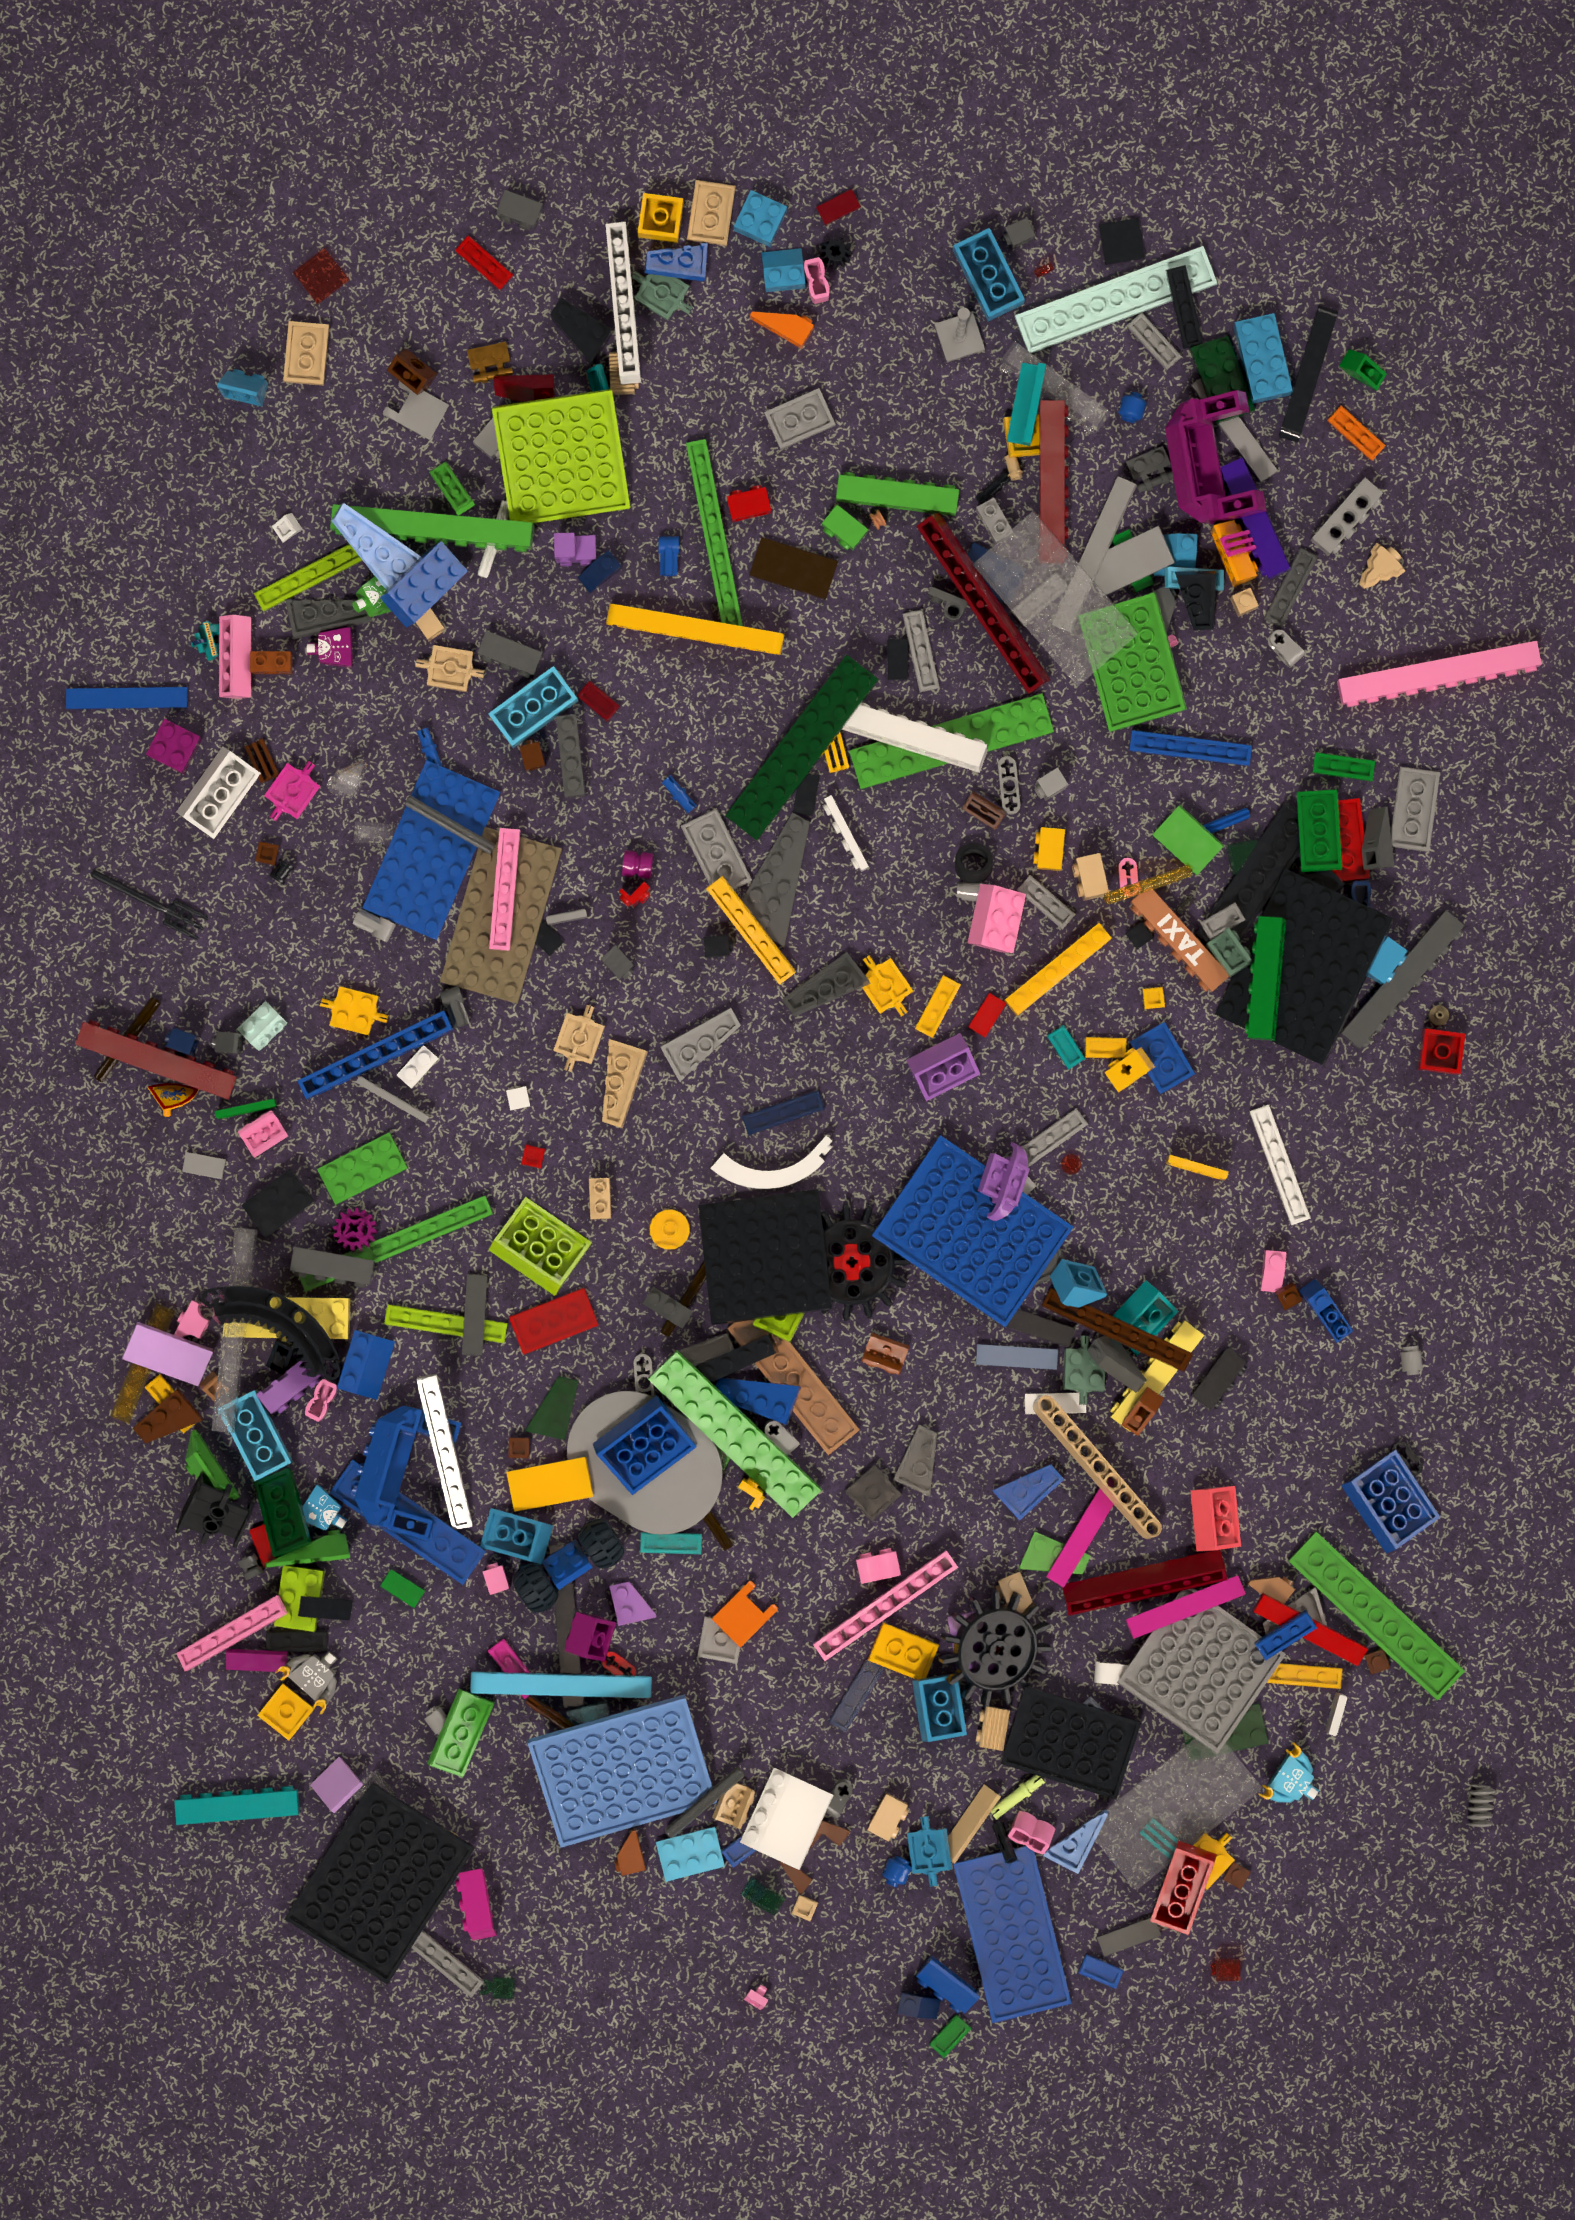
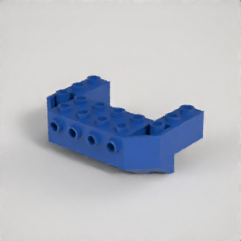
(385, 1470)

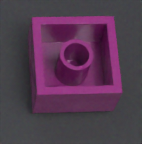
(174, 746)
(590, 1636)

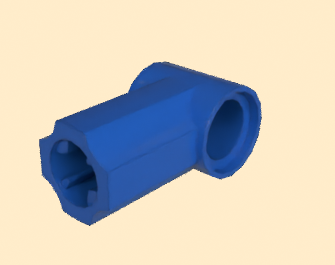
(668, 555)

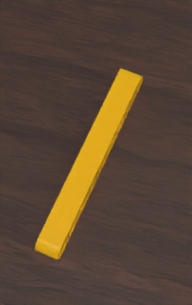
(695, 629)

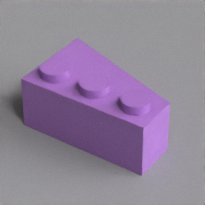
(286, 1388)

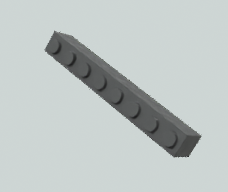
(1388, 995)

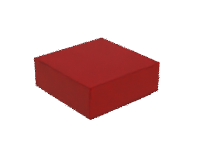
(533, 1156)

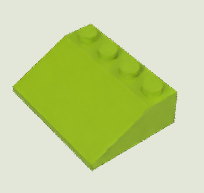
(540, 1246)

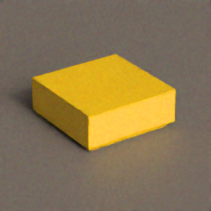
(1153, 998)

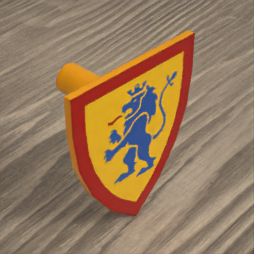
(172, 1095)

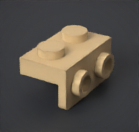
(734, 1805)

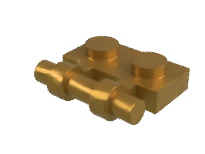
(489, 356)

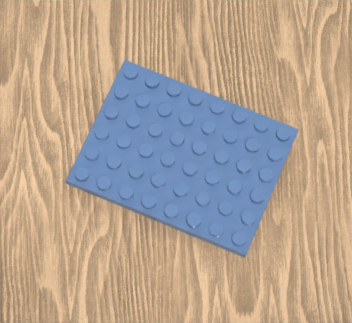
(621, 1770)

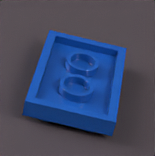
(1165, 1054)

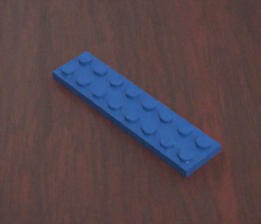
(444, 1547)

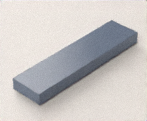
(1017, 1356)

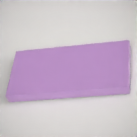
(167, 1353)

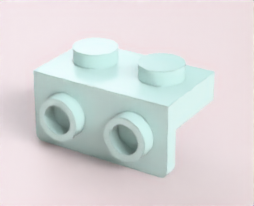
(262, 1026)

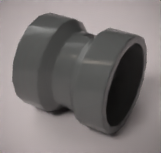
(250, 1566)

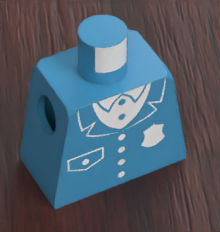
(323, 1510)

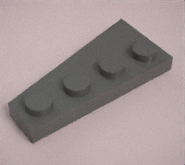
(316, 617)
(829, 984)

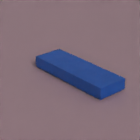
(1285, 1635)

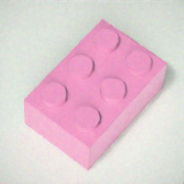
(996, 918)

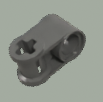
(839, 1800)

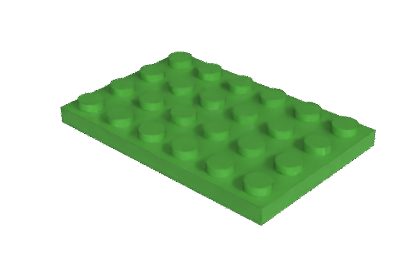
(1141, 677)

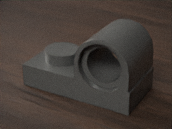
(939, 596)

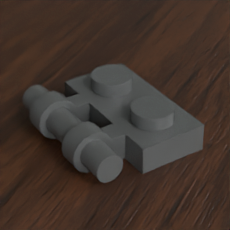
(1148, 463)

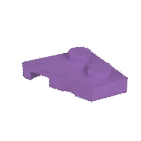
(629, 1604)

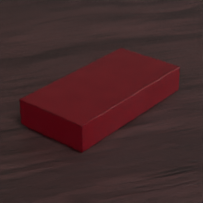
(838, 207)
(598, 701)

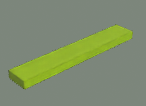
(307, 577)
(440, 1322)

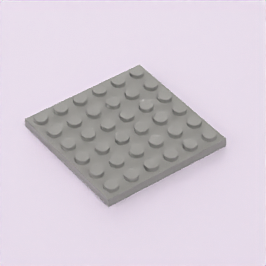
(1201, 1673)

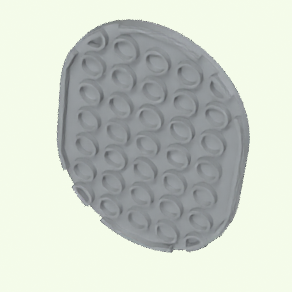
(672, 1499)

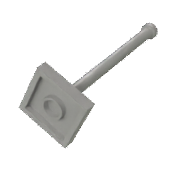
(959, 336)

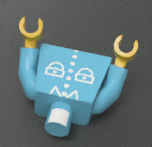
(1291, 1779)

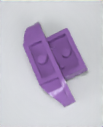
(1004, 1181)

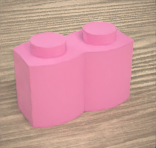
(818, 285)
(323, 1395)
(878, 1566)
(1031, 1832)

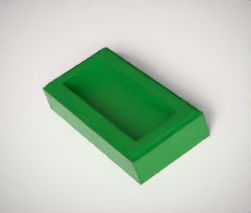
(402, 1588)
(950, 2036)

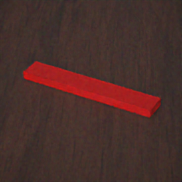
(1322, 1636)

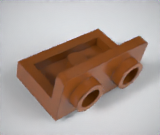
(885, 1353)

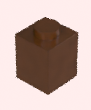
(532, 755)

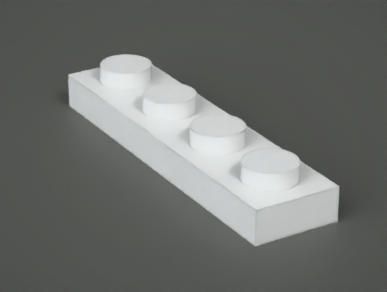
(840, 826)

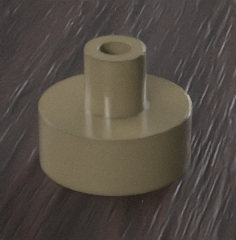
(1435, 1019)

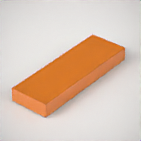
(1356, 433)

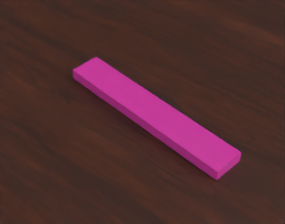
(1081, 1537)
(1185, 1607)

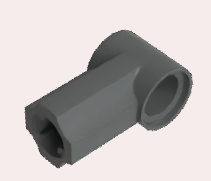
(454, 1004)

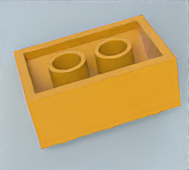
(1239, 566)

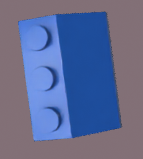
(366, 1364)
(947, 1985)

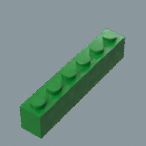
(1266, 978)

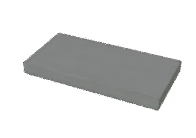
(1134, 561)
(1414, 809)
(715, 850)

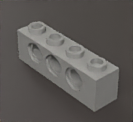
(1365, 491)

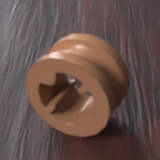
(877, 519)

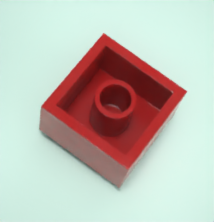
(1441, 1051)

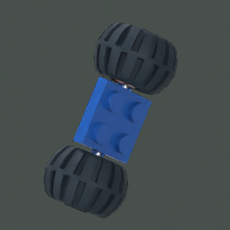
(567, 1564)

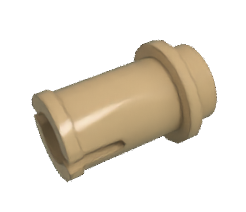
(1013, 467)

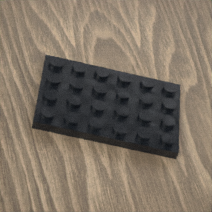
(1070, 1742)

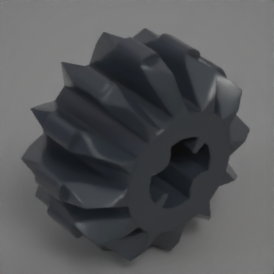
(827, 253)

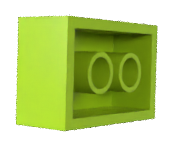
(294, 1583)

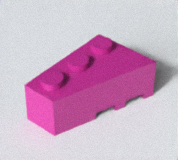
(475, 1904)

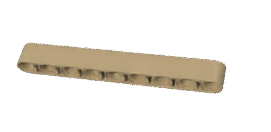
(1087, 1463)

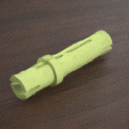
(1017, 1795)

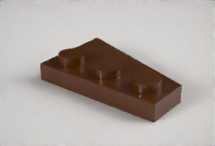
(167, 1418)

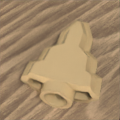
(1381, 566)

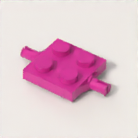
(292, 791)

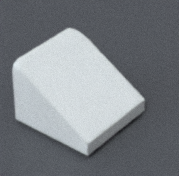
(287, 527)

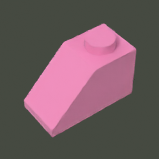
(1273, 1270)

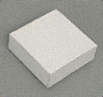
(518, 1098)

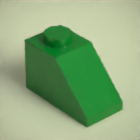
(1362, 369)

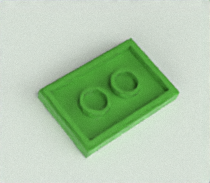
(1188, 839)

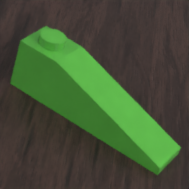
(324, 1548)

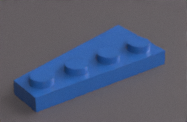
(762, 1398)

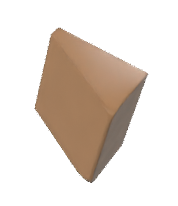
(209, 1385)

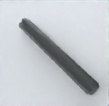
(450, 824)
(704, 1802)

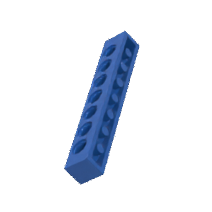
(375, 1055)

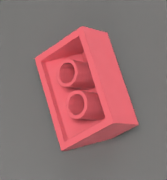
(1215, 1518)

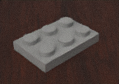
(799, 419)

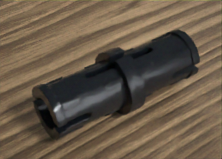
(1004, 1842)

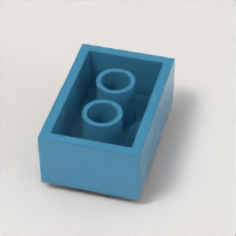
(939, 1708)

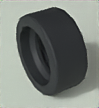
(973, 849)

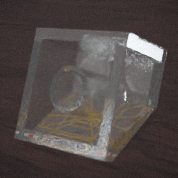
(347, 781)

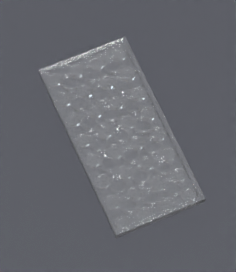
(1055, 599)
(1171, 1804)

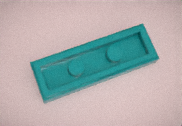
(671, 1543)

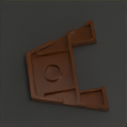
(833, 1832)

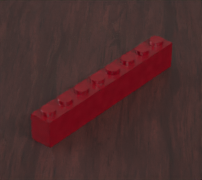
(1052, 466)
(155, 1060)
(1144, 1582)

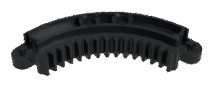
(253, 1307)

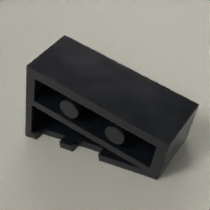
(581, 329)

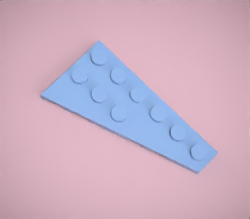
(380, 551)

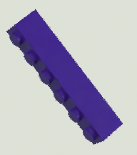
(1261, 529)

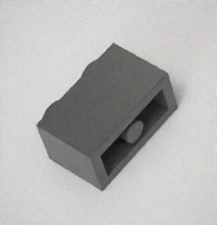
(519, 210)
(667, 1307)

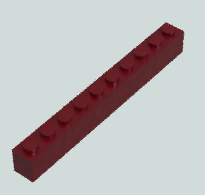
(983, 602)

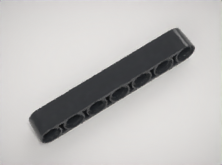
(1308, 374)

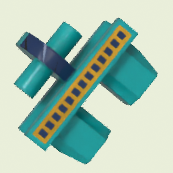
(207, 633)

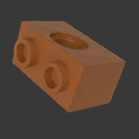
(271, 662)

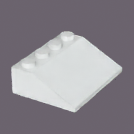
(786, 1818)

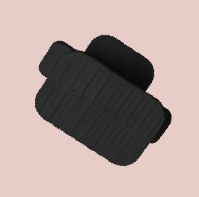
(212, 1512)

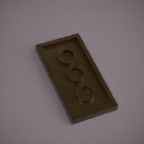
(793, 568)

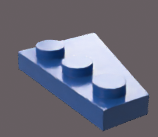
(678, 263)

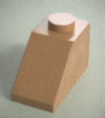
(1274, 1587)

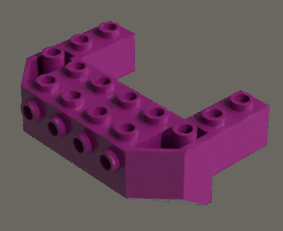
(1197, 462)

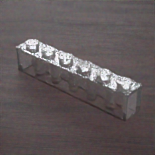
(1056, 387)

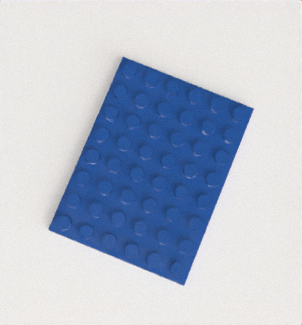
(946, 1233)

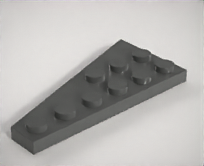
(775, 884)

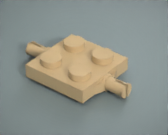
(450, 668)
(579, 1038)

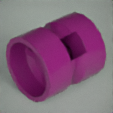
(637, 864)

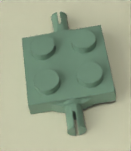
(662, 294)
(1082, 1372)

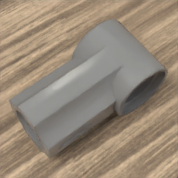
(377, 926)

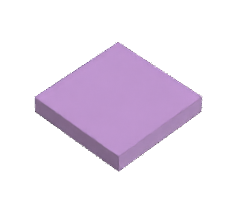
(336, 1784)

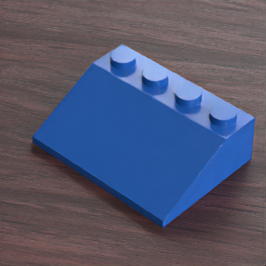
(644, 1445)
(1390, 1501)

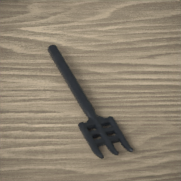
(168, 911)

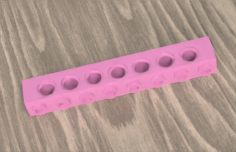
(885, 1605)

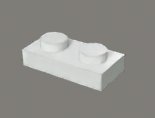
(417, 1066)

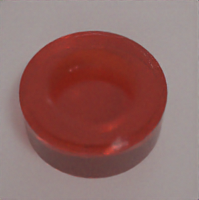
(1043, 270)
(1071, 1164)

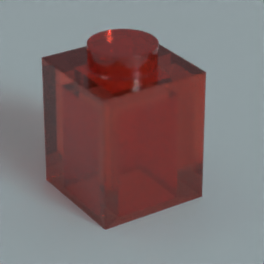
(1225, 1969)

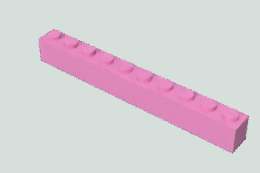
(1438, 673)

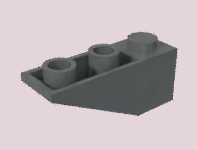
(1377, 842)

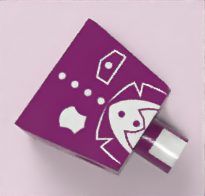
(333, 648)

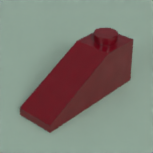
(525, 387)

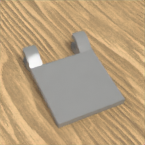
(419, 412)

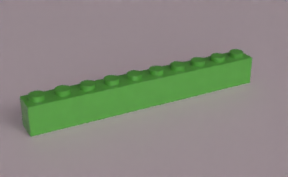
(448, 528)

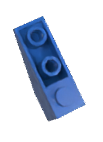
(1326, 1310)

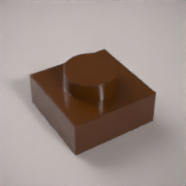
(267, 853)
(1288, 1296)
(518, 1448)
(1377, 1661)
(1236, 1875)

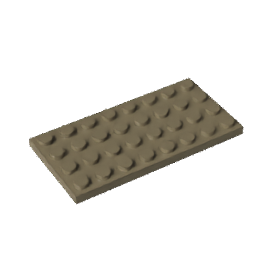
(469, 959)

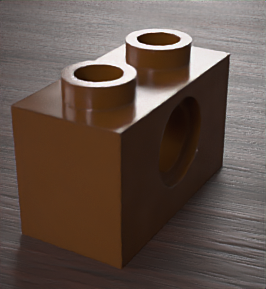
(411, 372)

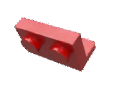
(641, 895)

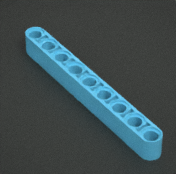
(561, 1684)

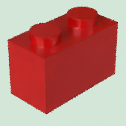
(749, 503)

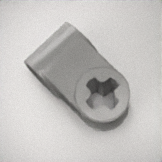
(1288, 651)
(782, 1438)

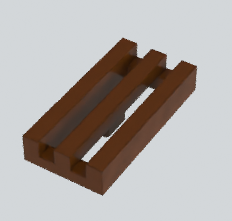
(255, 745)
(987, 804)

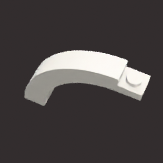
(759, 1179)

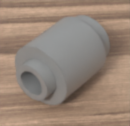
(968, 891)
(1411, 1360)
(435, 1719)

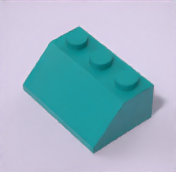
(1146, 1310)

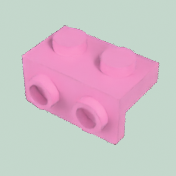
(262, 1133)

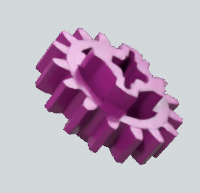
(360, 1224)

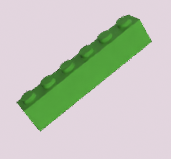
(897, 495)

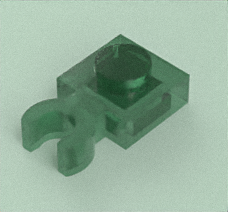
(501, 1987)

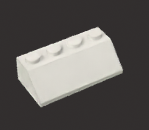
(218, 792)

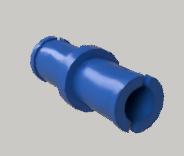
(429, 747)
(679, 794)

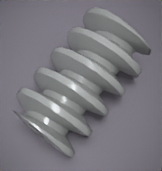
(1481, 1805)

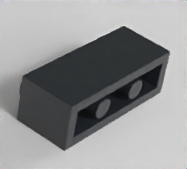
(1219, 1379)

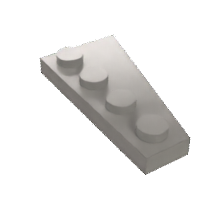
(695, 1045)

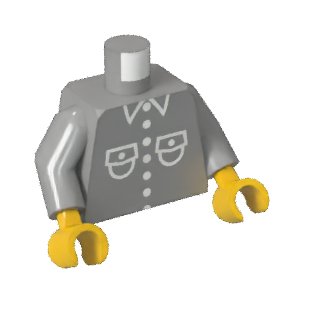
(313, 1676)

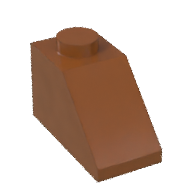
(1142, 1411)
(630, 1856)

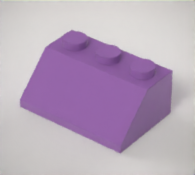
(943, 1067)

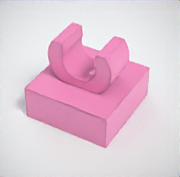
(756, 1997)

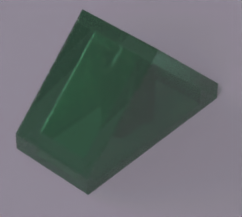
(1239, 853)
(762, 1896)

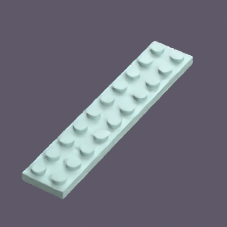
(1110, 301)

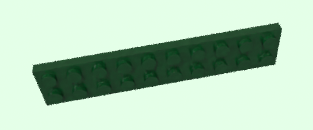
(802, 747)

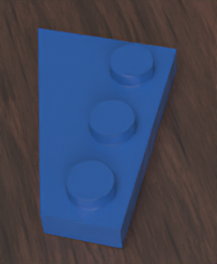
(1029, 1490)

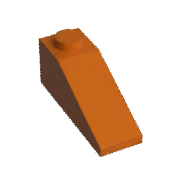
(788, 326)

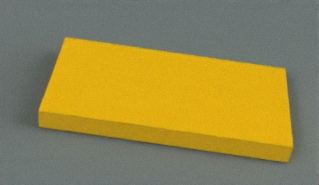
(550, 1484)

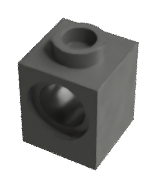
(1018, 233)

